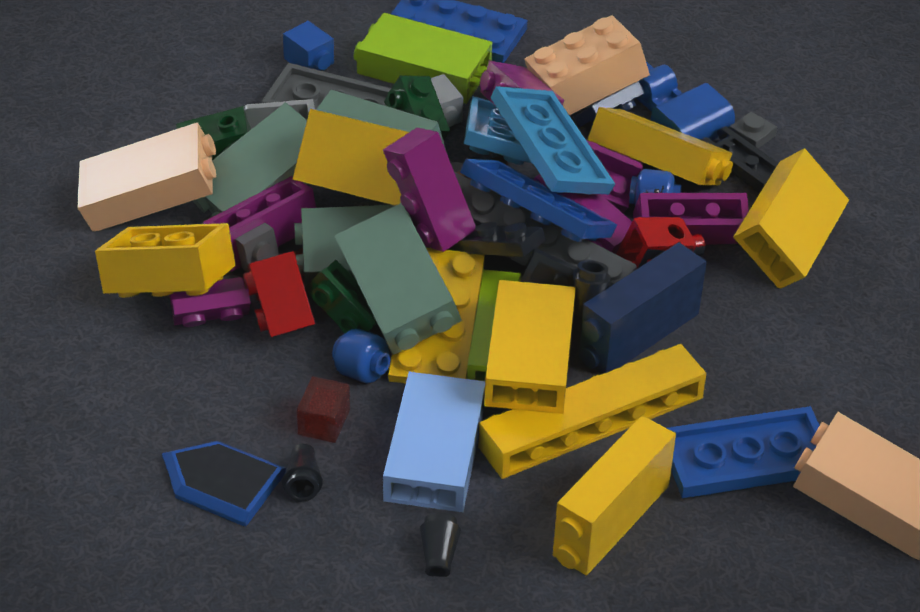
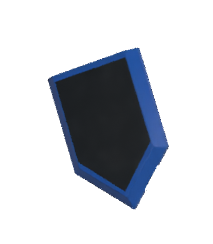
(222, 479)

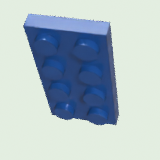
(472, 20)
(546, 206)
(741, 451)

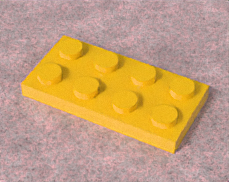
(446, 351)

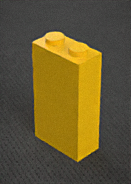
(661, 146)
(347, 156)
(791, 219)
(530, 347)
(613, 495)

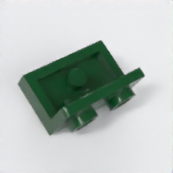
(341, 298)

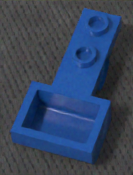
(694, 113)

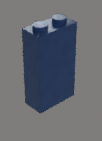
(641, 309)

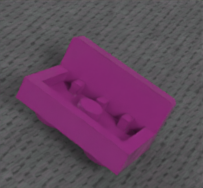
(224, 300)

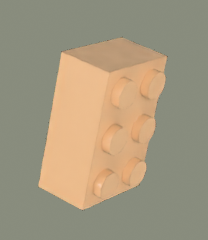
(590, 63)

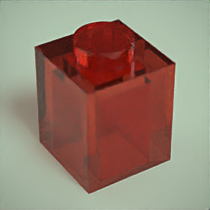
(323, 409)

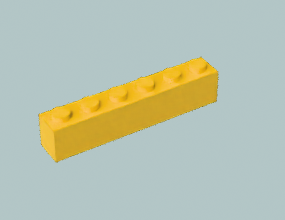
(592, 411)

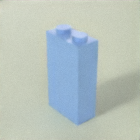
(434, 442)

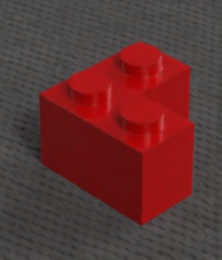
(280, 294)

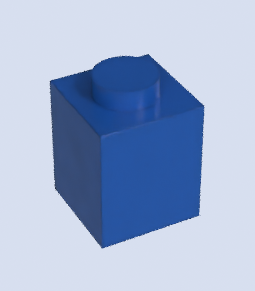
(308, 47)

